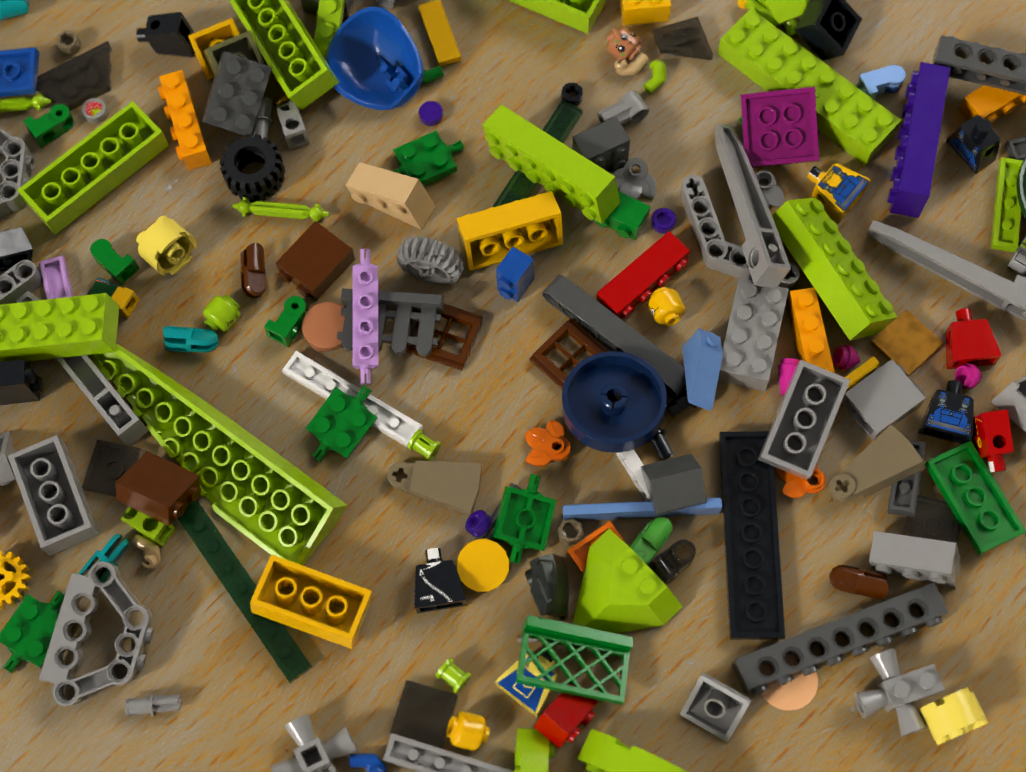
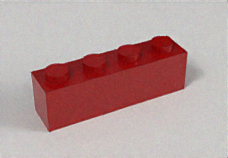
(644, 275)

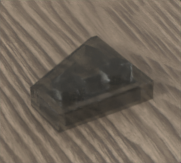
(683, 40)

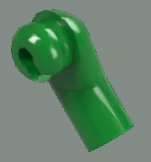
(432, 74)

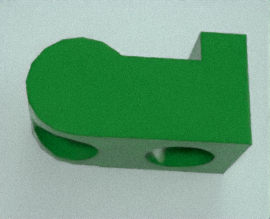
(50, 125)
(119, 268)
(288, 322)

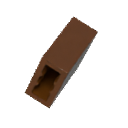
(315, 261)
(158, 488)

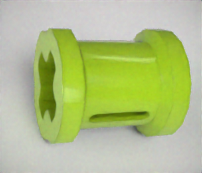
(424, 445)
(453, 675)

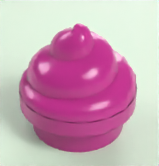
(845, 357)
(968, 375)

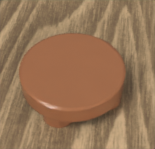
(322, 325)

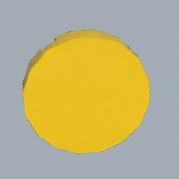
(482, 565)

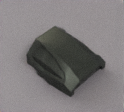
(549, 585)

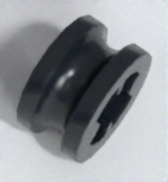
(572, 87)

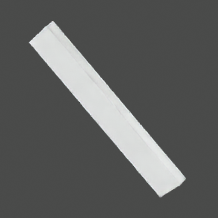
(324, 381)

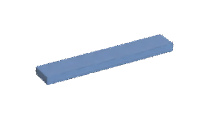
(632, 510)

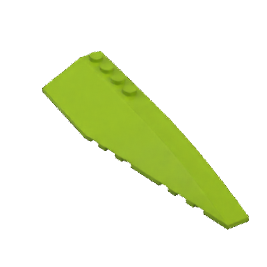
(237, 471)

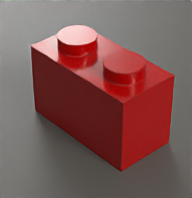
(564, 717)

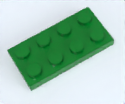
(974, 498)

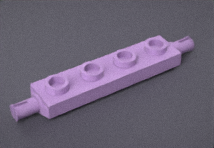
(365, 317)

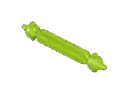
(24, 103)
(281, 210)

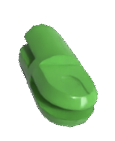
(652, 538)

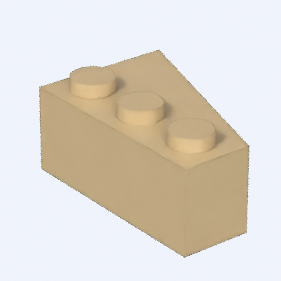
(391, 193)

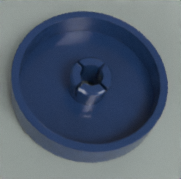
(620, 378)

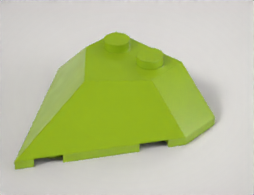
(621, 590)

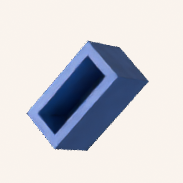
(515, 274)

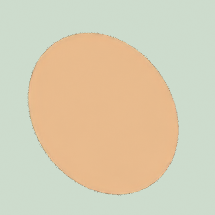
(793, 694)

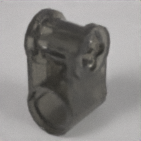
(669, 565)

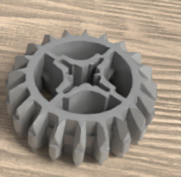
(430, 260)

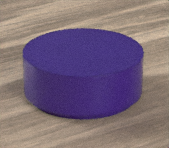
(430, 113)
(663, 220)
(478, 523)

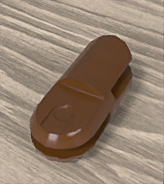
(253, 271)
(859, 581)

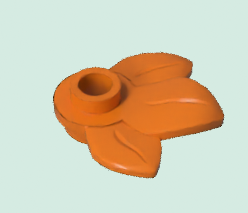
(543, 444)
(797, 486)

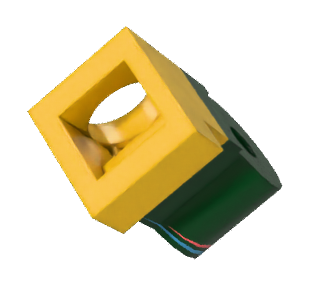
(120, 295)

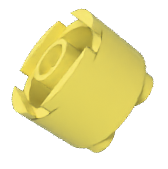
(166, 246)
(953, 715)

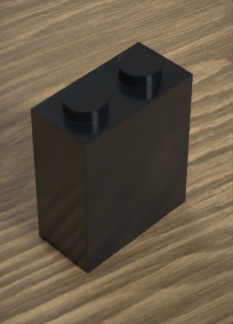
(19, 383)

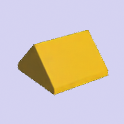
(211, 36)

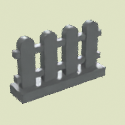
(401, 309)

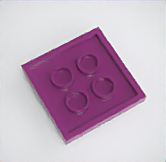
(780, 127)

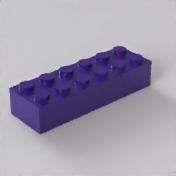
(918, 140)

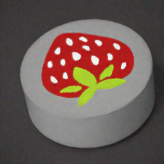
(94, 110)

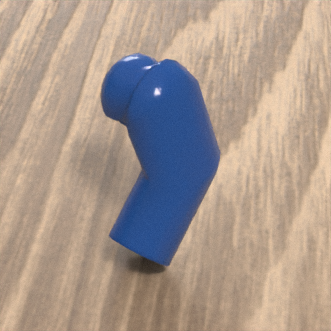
(369, 761)

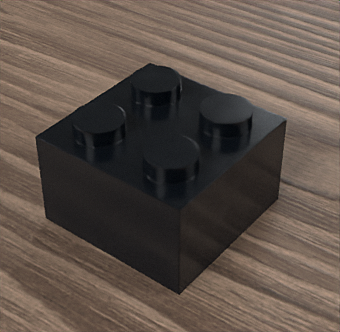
(828, 27)

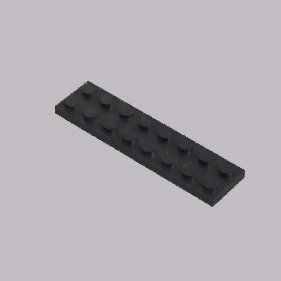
(750, 538)

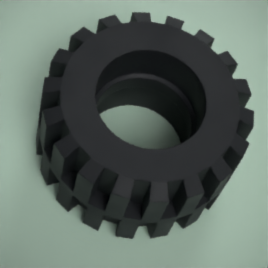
(247, 151)

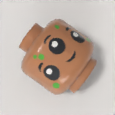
(623, 44)

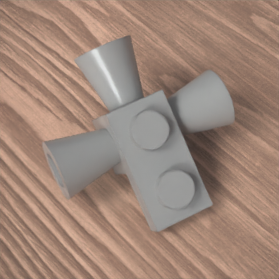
(899, 691)
(312, 753)

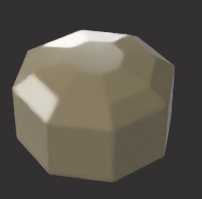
(68, 42)
(570, 531)

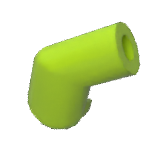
(658, 76)

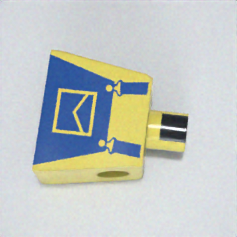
(528, 696)

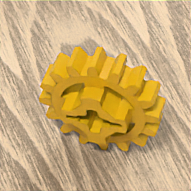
(13, 582)

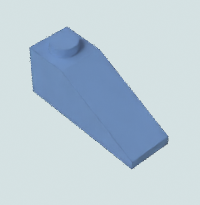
(702, 366)

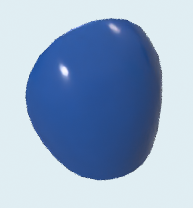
(375, 60)

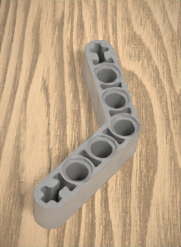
(716, 241)

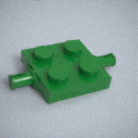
(427, 158)
(341, 423)
(524, 518)
(30, 631)

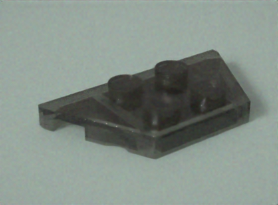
(79, 78)

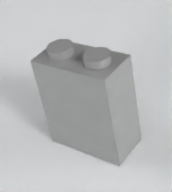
(883, 399)

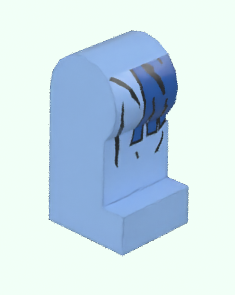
(882, 80)

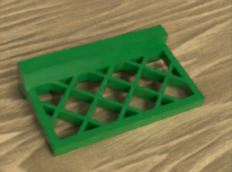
(578, 637)

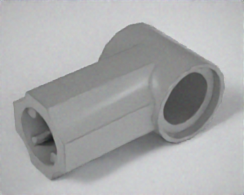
(629, 108)

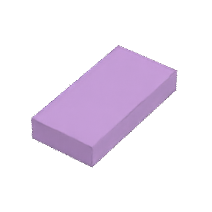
(56, 278)

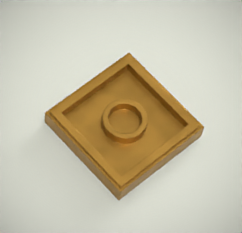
(907, 342)

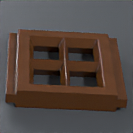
(577, 333)
(445, 357)

